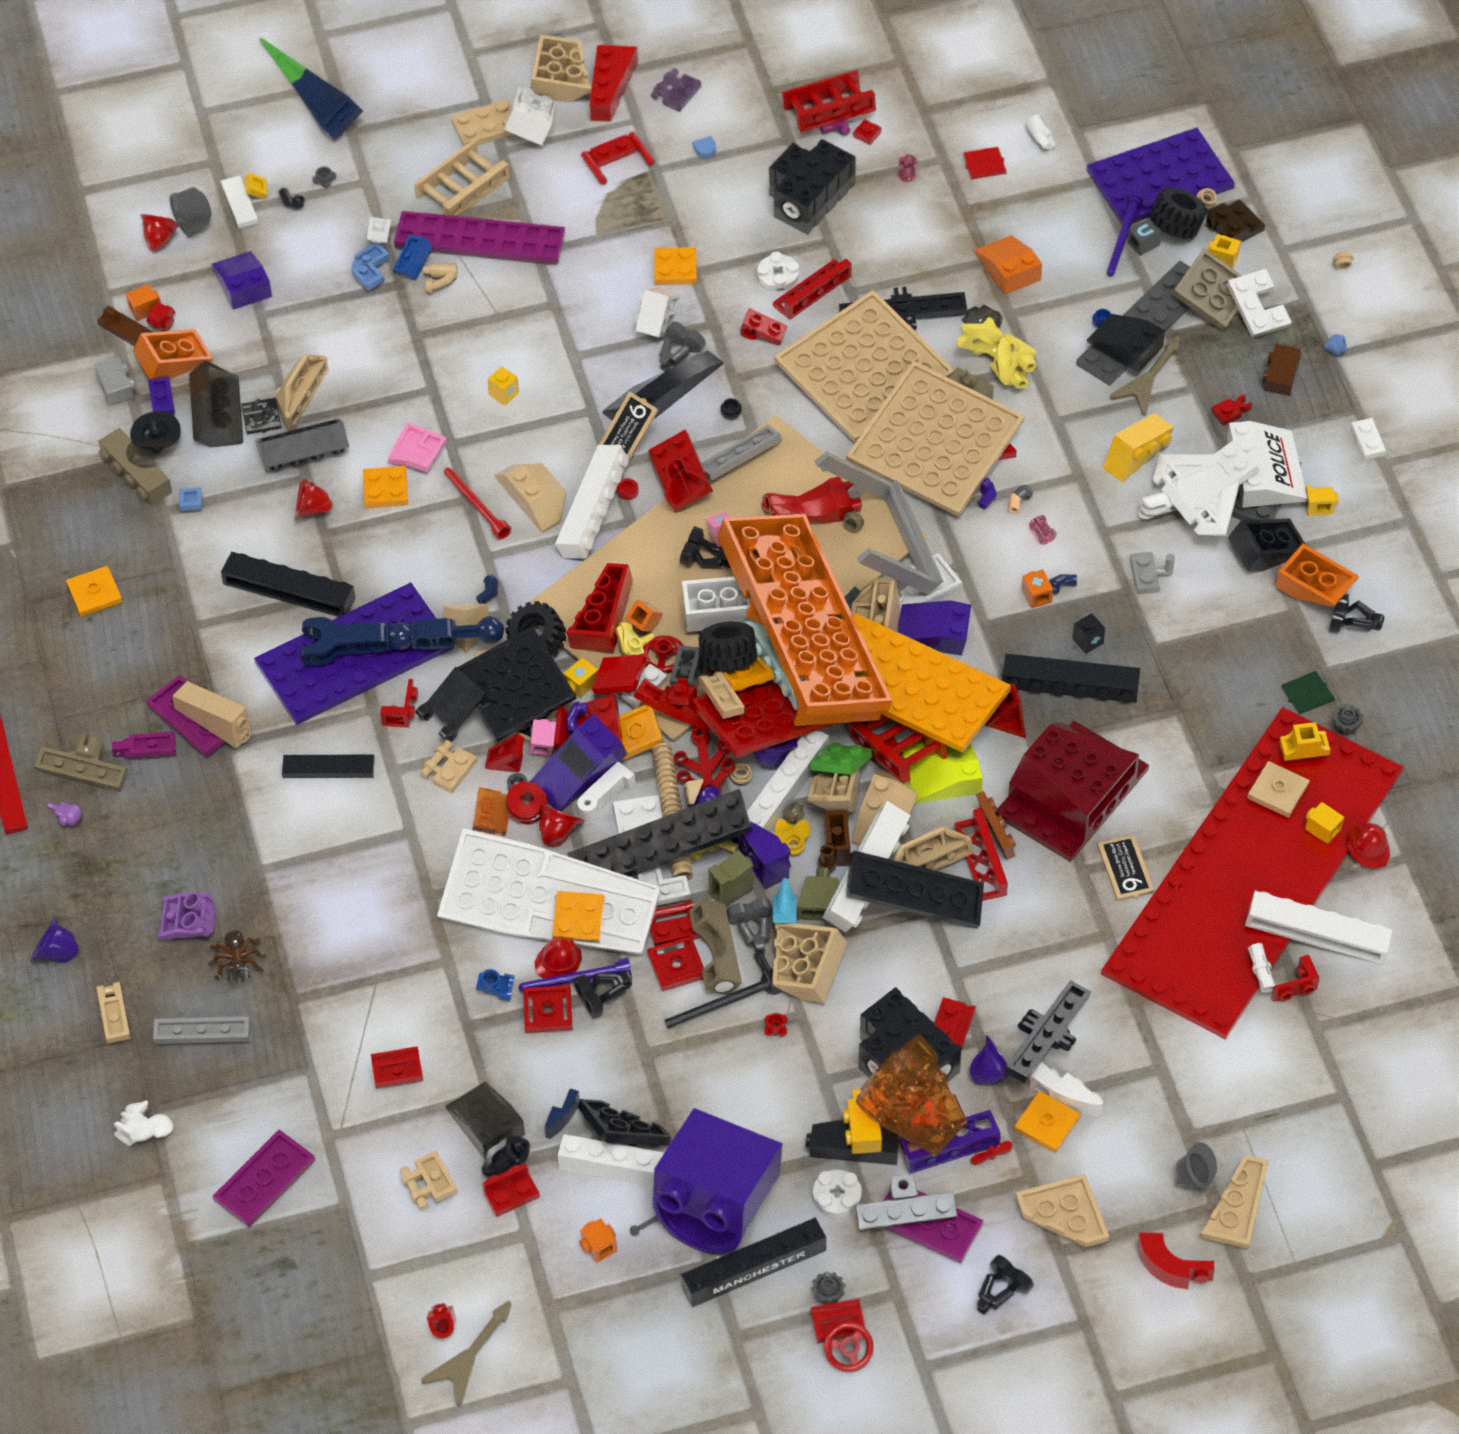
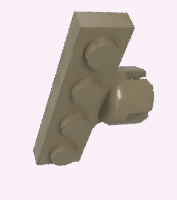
(82, 764)

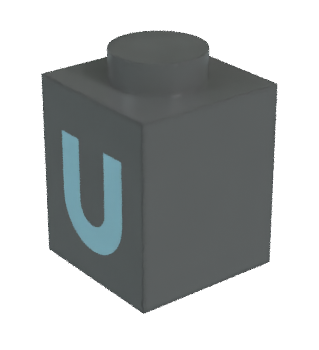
(1144, 237)

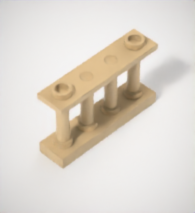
(466, 196)

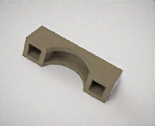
(149, 483)
(712, 923)

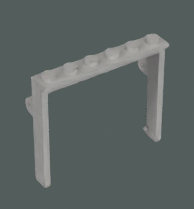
(927, 575)

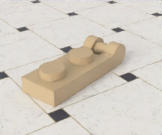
(721, 695)
(113, 1013)

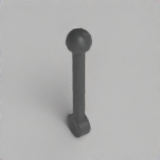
(635, 1230)

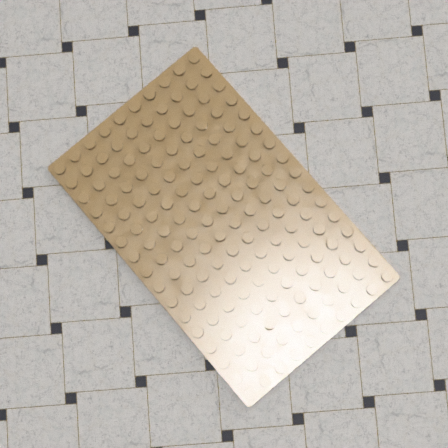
(658, 537)

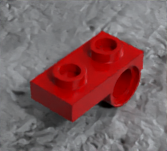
(759, 325)

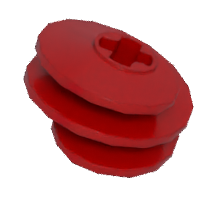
(523, 792)

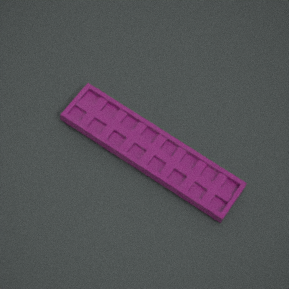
(483, 236)

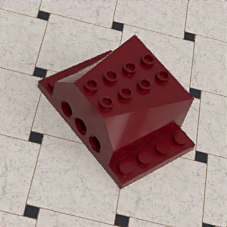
(1069, 787)

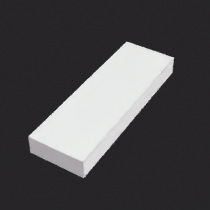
(239, 202)

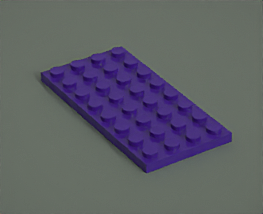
(315, 689)

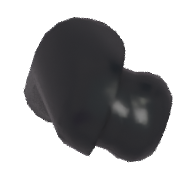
(292, 202)

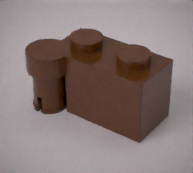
(1282, 369)
(837, 840)

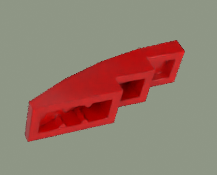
(657, 699)

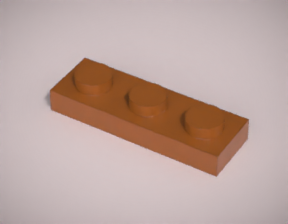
(997, 824)

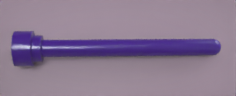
(1135, 199)
(619, 967)

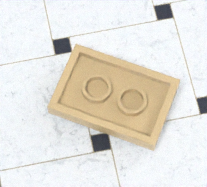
(482, 123)

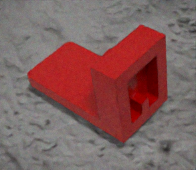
(400, 716)
(1305, 985)

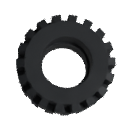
(1178, 213)
(535, 615)
(727, 646)

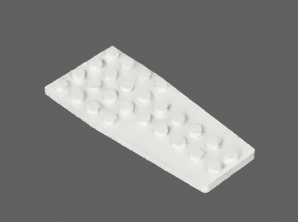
(515, 888)

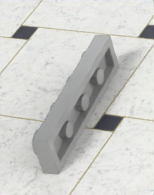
(741, 452)
(201, 1030)

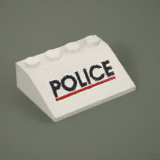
(1278, 464)

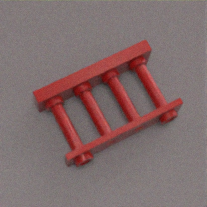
(833, 111)
(888, 755)

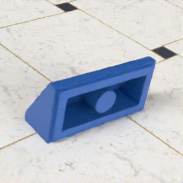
(412, 257)

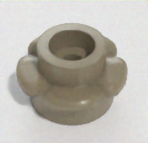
(853, 521)
(793, 812)

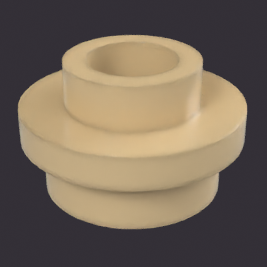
(1210, 194)
(1343, 260)
(742, 768)

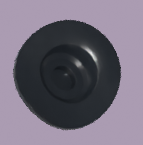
(155, 431)

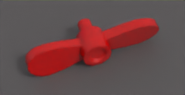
(991, 1152)

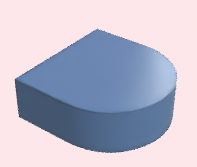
(705, 147)

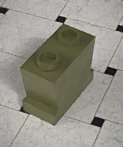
(731, 879)

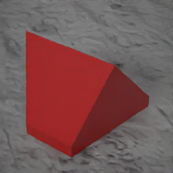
(1009, 715)

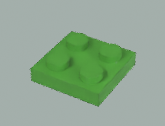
(841, 759)

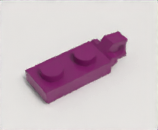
(146, 745)

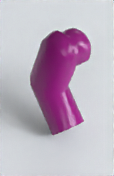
(841, 125)

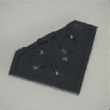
(623, 1126)

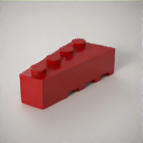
(611, 74)

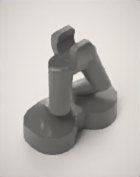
(680, 335)
(756, 910)

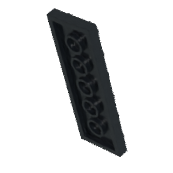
(915, 889)

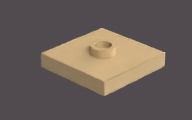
(1278, 789)

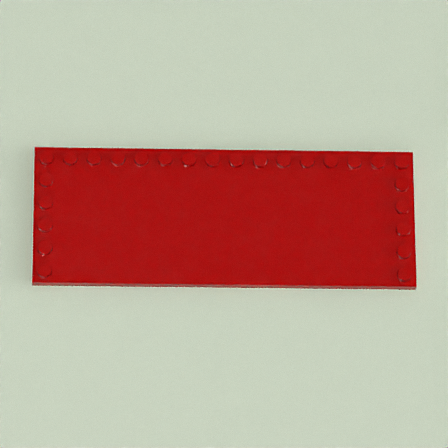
(1192, 934)

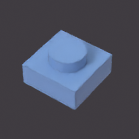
(190, 499)

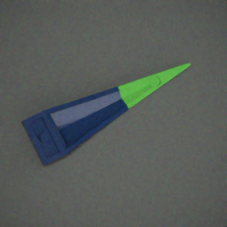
(327, 104)

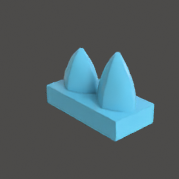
(785, 904)

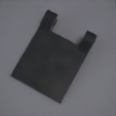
(452, 702)

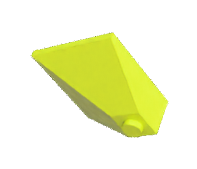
(945, 778)

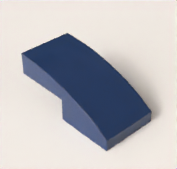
(559, 1117)

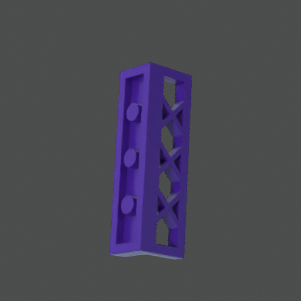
(958, 1147)

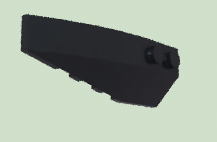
(671, 384)

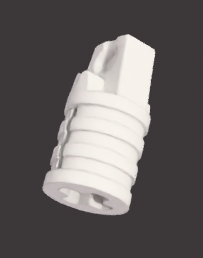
(1040, 132)

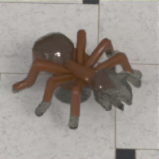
(236, 956)

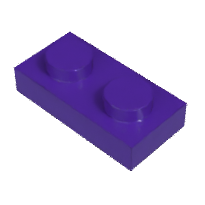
(161, 395)

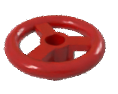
(664, 649)
(855, 1364)

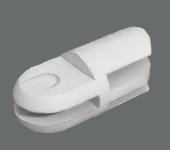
(1155, 505)

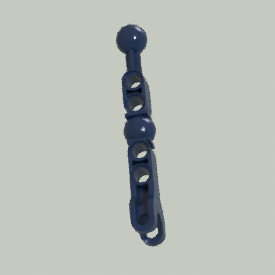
(379, 637)

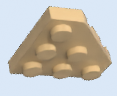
(1065, 1209)

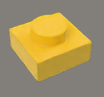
(255, 185)

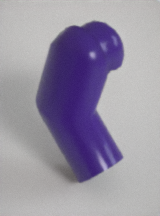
(989, 493)
(572, 716)

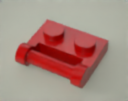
(672, 929)

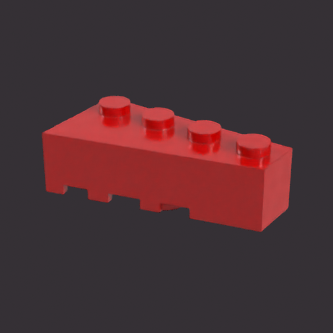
(603, 610)

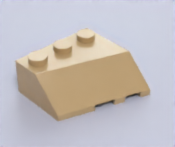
(560, 69)
(806, 959)

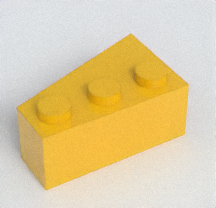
(1137, 445)

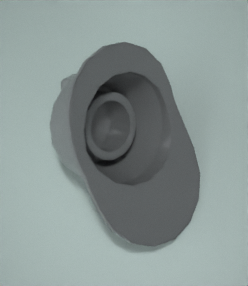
(1197, 1167)

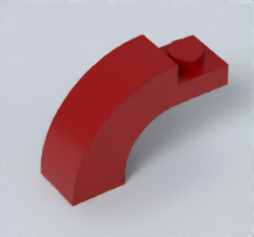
(1168, 1267)

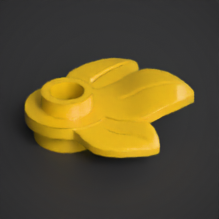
(793, 834)

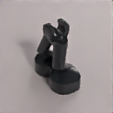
(691, 551)
(1372, 621)
(586, 990)
(1005, 1271)

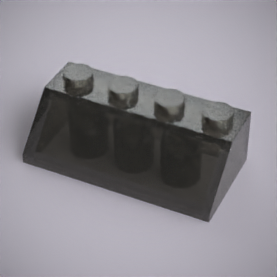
(215, 406)

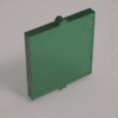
(1307, 692)

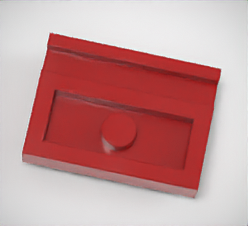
(955, 1019)
(396, 1067)
(831, 1314)

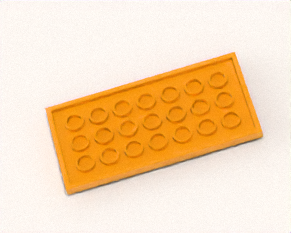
(931, 688)

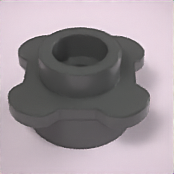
(324, 176)

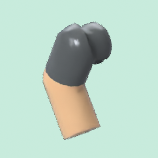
(1015, 498)

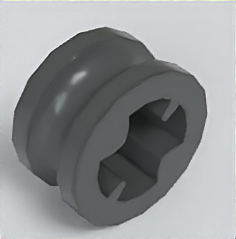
(515, 777)

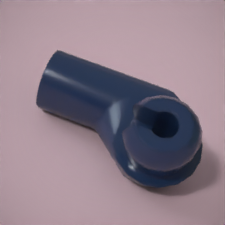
(1063, 579)
(490, 591)

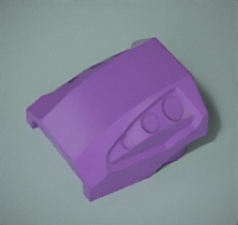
(187, 916)

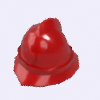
(157, 230)
(311, 500)
(556, 825)
(1369, 845)
(558, 958)

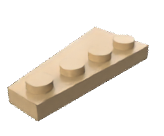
(1237, 1210)

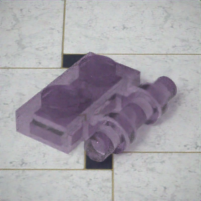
(681, 92)

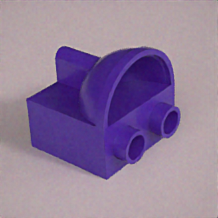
(713, 1182)

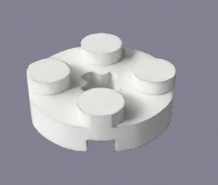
(782, 263)
(843, 1181)

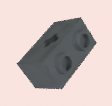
(687, 666)

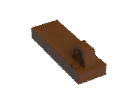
(121, 325)

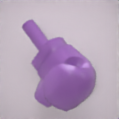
(67, 813)

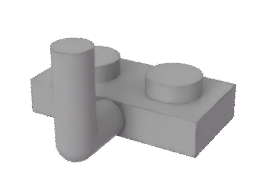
(1147, 574)

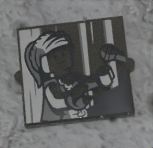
(261, 416)

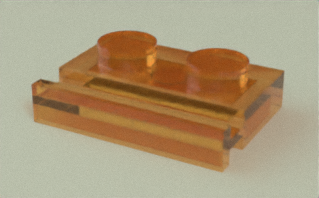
(490, 812)

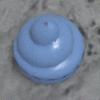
(1336, 344)

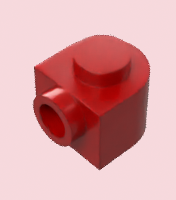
(161, 317)
(441, 1320)

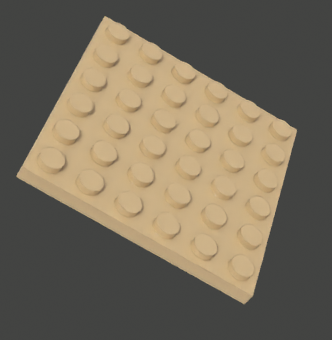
(857, 361)
(935, 438)

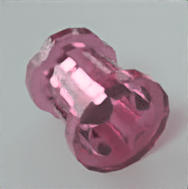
(907, 168)
(1042, 529)

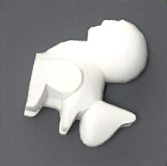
(138, 1127)

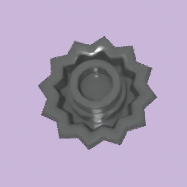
(1347, 719)
(828, 1288)

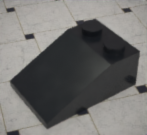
(1128, 340)
(1265, 542)

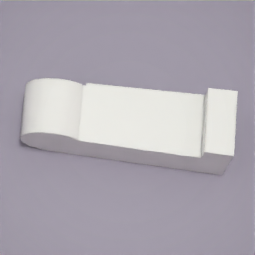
(604, 790)

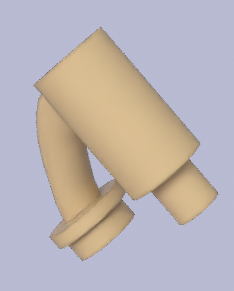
(445, 271)

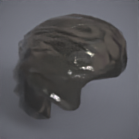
(979, 315)

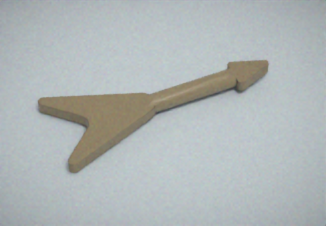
(1142, 386)
(460, 1367)

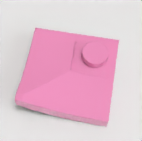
(416, 448)

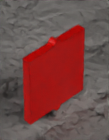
(984, 162)

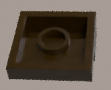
(1234, 221)

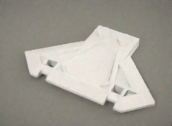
(1205, 485)

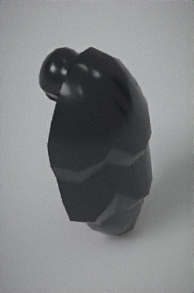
(506, 1154)

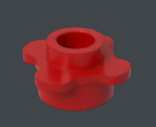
(775, 1018)

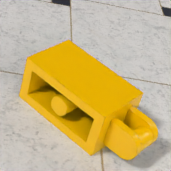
(863, 1133)

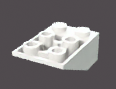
(530, 115)

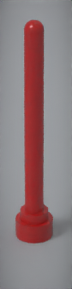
(499, 527)

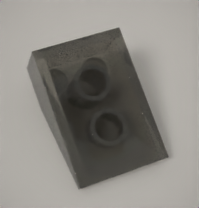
(485, 1117)

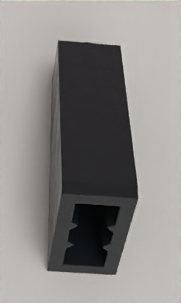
(829, 1142)

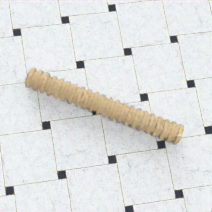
(670, 797)

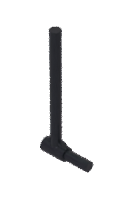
(765, 984)

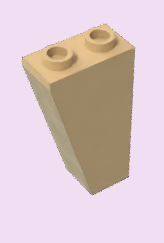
(214, 713)

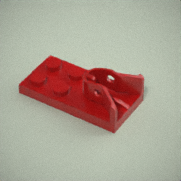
(680, 470)

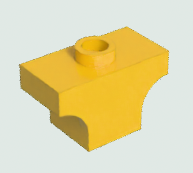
(1304, 742)

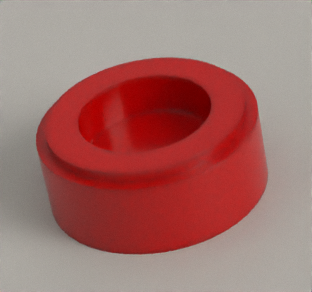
(627, 489)

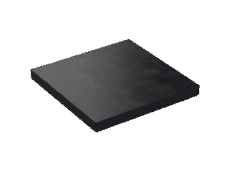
(519, 683)

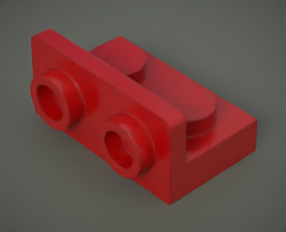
(510, 1190)

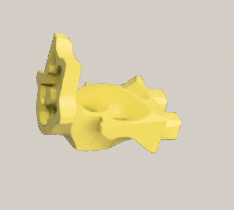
(1008, 364)

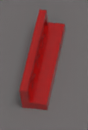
(813, 288)
(989, 852)

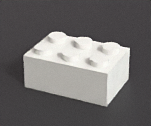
(713, 602)

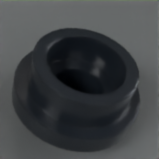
(731, 408)

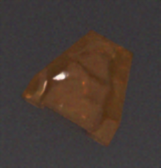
(913, 1098)

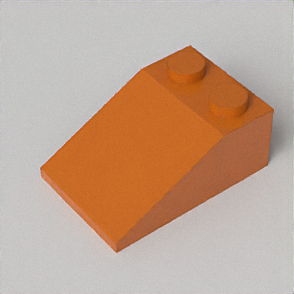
(1010, 263)
(170, 352)
(1314, 577)

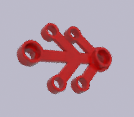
(705, 767)

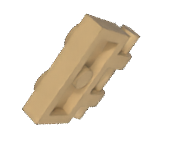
(453, 771)
(435, 1176)

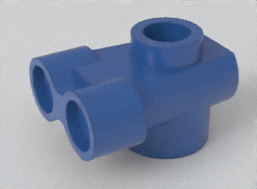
(492, 983)

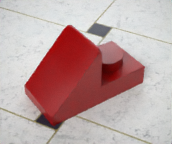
(506, 755)

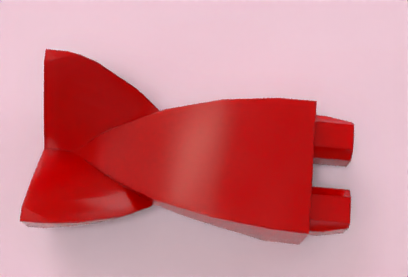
(822, 504)

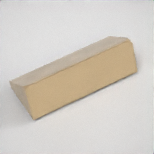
(691, 790)

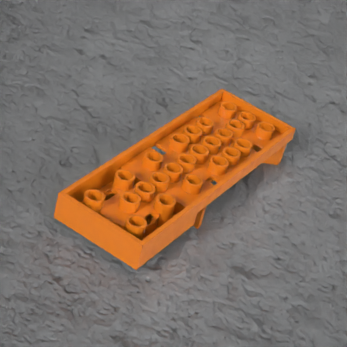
(792, 596)

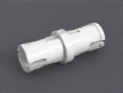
(1261, 967)

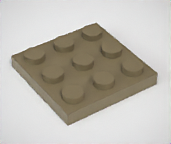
(1206, 289)

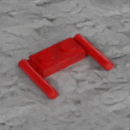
(613, 151)

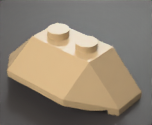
(300, 387)
(535, 493)
(879, 602)
(882, 788)
(835, 791)
(935, 849)

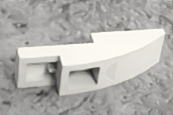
(1066, 1090)

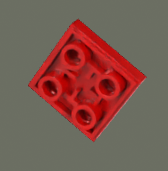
(619, 674)

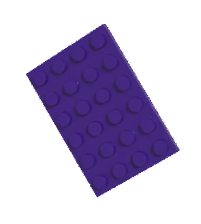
(1175, 161)

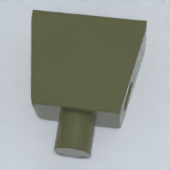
(816, 895)

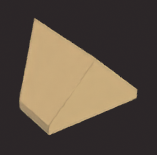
(466, 615)

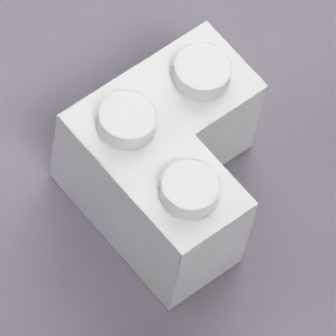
(655, 311)

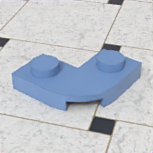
(365, 266)

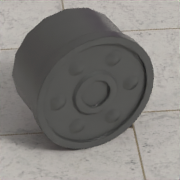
(190, 209)

